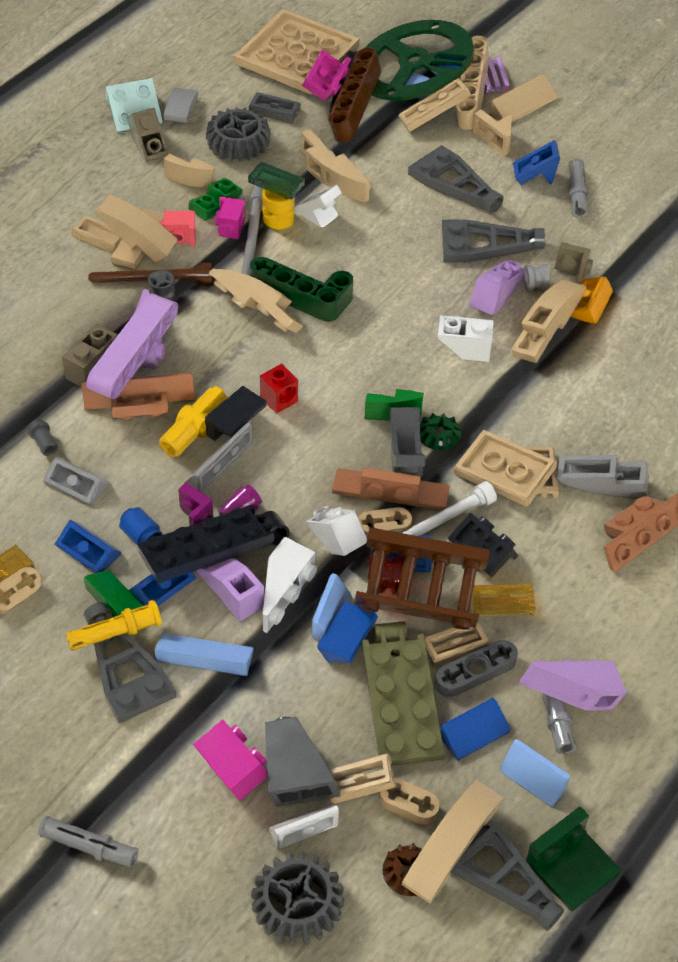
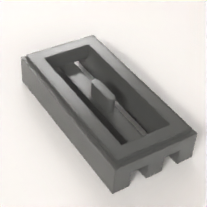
(275, 107)

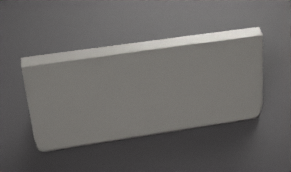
(221, 458)

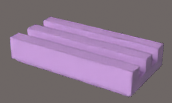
(502, 75)

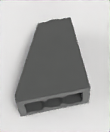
(295, 766)

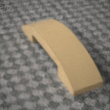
(451, 840)

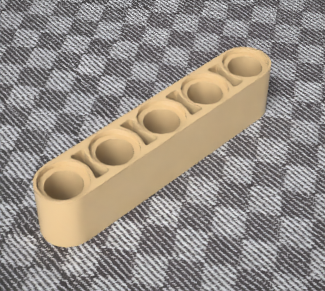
(474, 79)

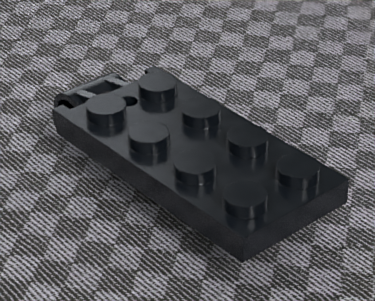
(211, 542)

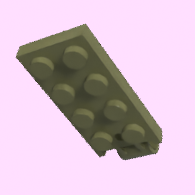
(402, 696)

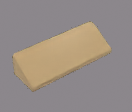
(523, 99)

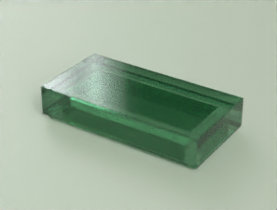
(276, 180)

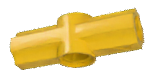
(191, 422)

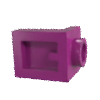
(195, 504)

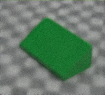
(109, 590)

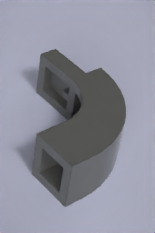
(405, 441)

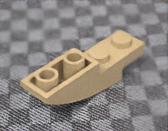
(334, 169)
(258, 295)
(544, 318)

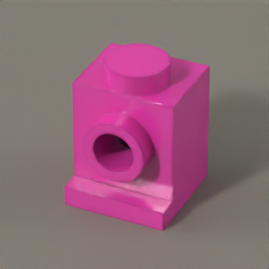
(230, 217)

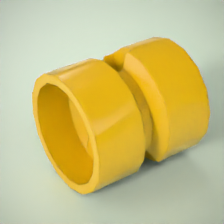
(277, 210)

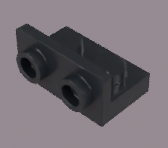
(479, 534)

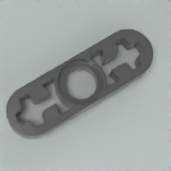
(470, 680)

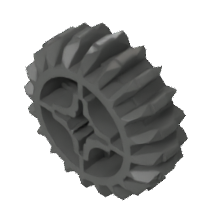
(238, 134)
(274, 884)

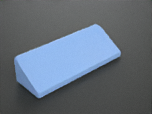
(203, 654)

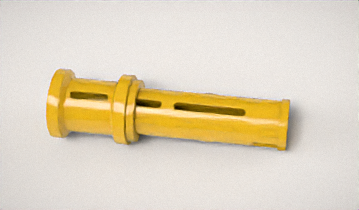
(128, 622)

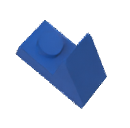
(541, 161)

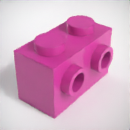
(231, 759)

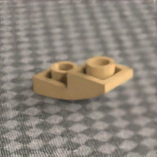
(192, 174)

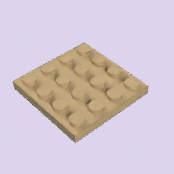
(290, 47)

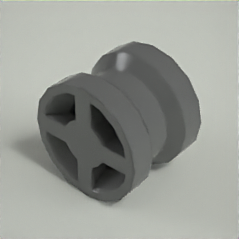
(162, 284)

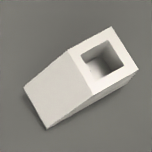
(467, 336)
(337, 529)

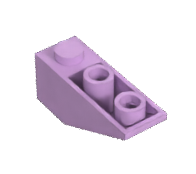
(496, 286)
(235, 587)
(583, 684)

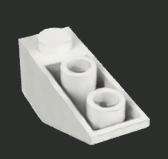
(286, 573)

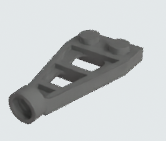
(439, 161)
(457, 247)
(139, 694)
(530, 901)

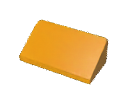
(593, 300)

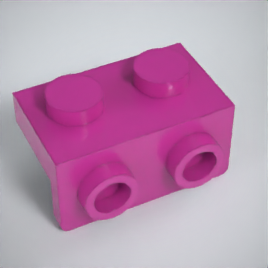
(325, 75)

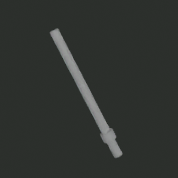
(256, 202)

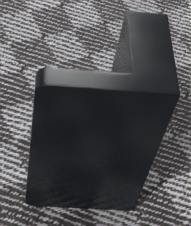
(233, 413)

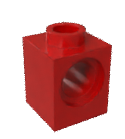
(279, 388)

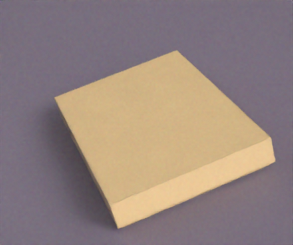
(506, 466)

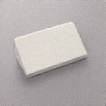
(304, 826)

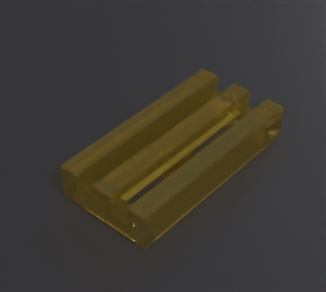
(503, 604)

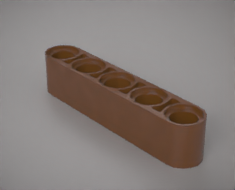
(354, 95)

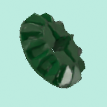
(447, 438)

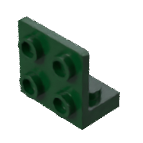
(571, 861)

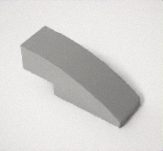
(604, 475)

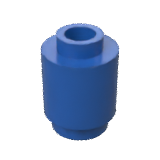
(138, 525)

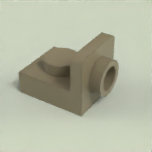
(574, 260)

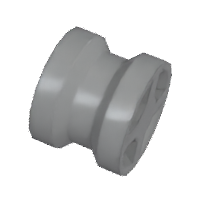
(536, 277)

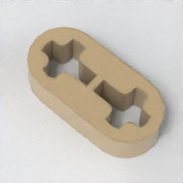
(385, 519)
(24, 593)
(409, 801)

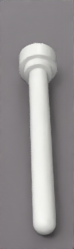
(482, 495)

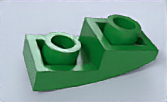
(208, 204)
(378, 405)

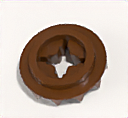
(394, 868)

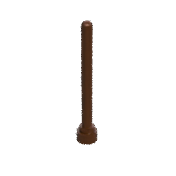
(200, 273)

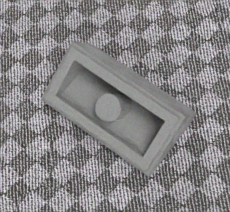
(75, 481)

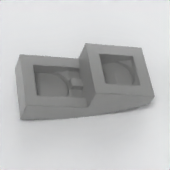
(180, 105)

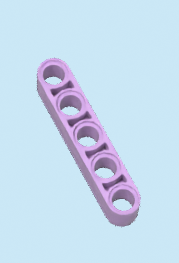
(132, 346)

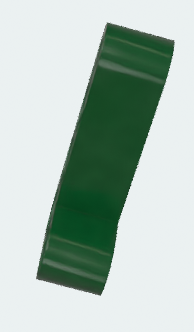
(311, 296)

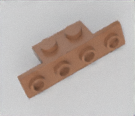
(143, 396)
(391, 488)
(639, 528)

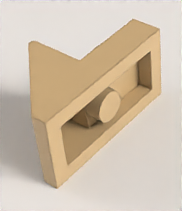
(492, 131)

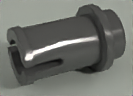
(41, 433)

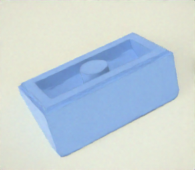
(329, 605)
(535, 773)

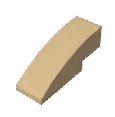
(136, 227)

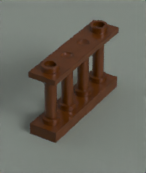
(412, 549)

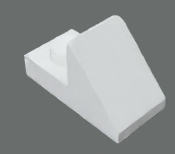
(320, 206)

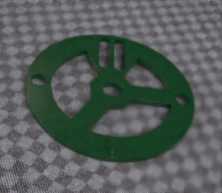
(391, 41)

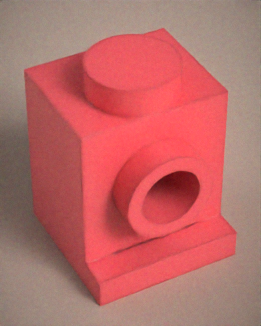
(181, 225)

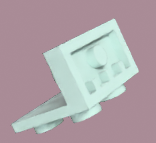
(131, 98)

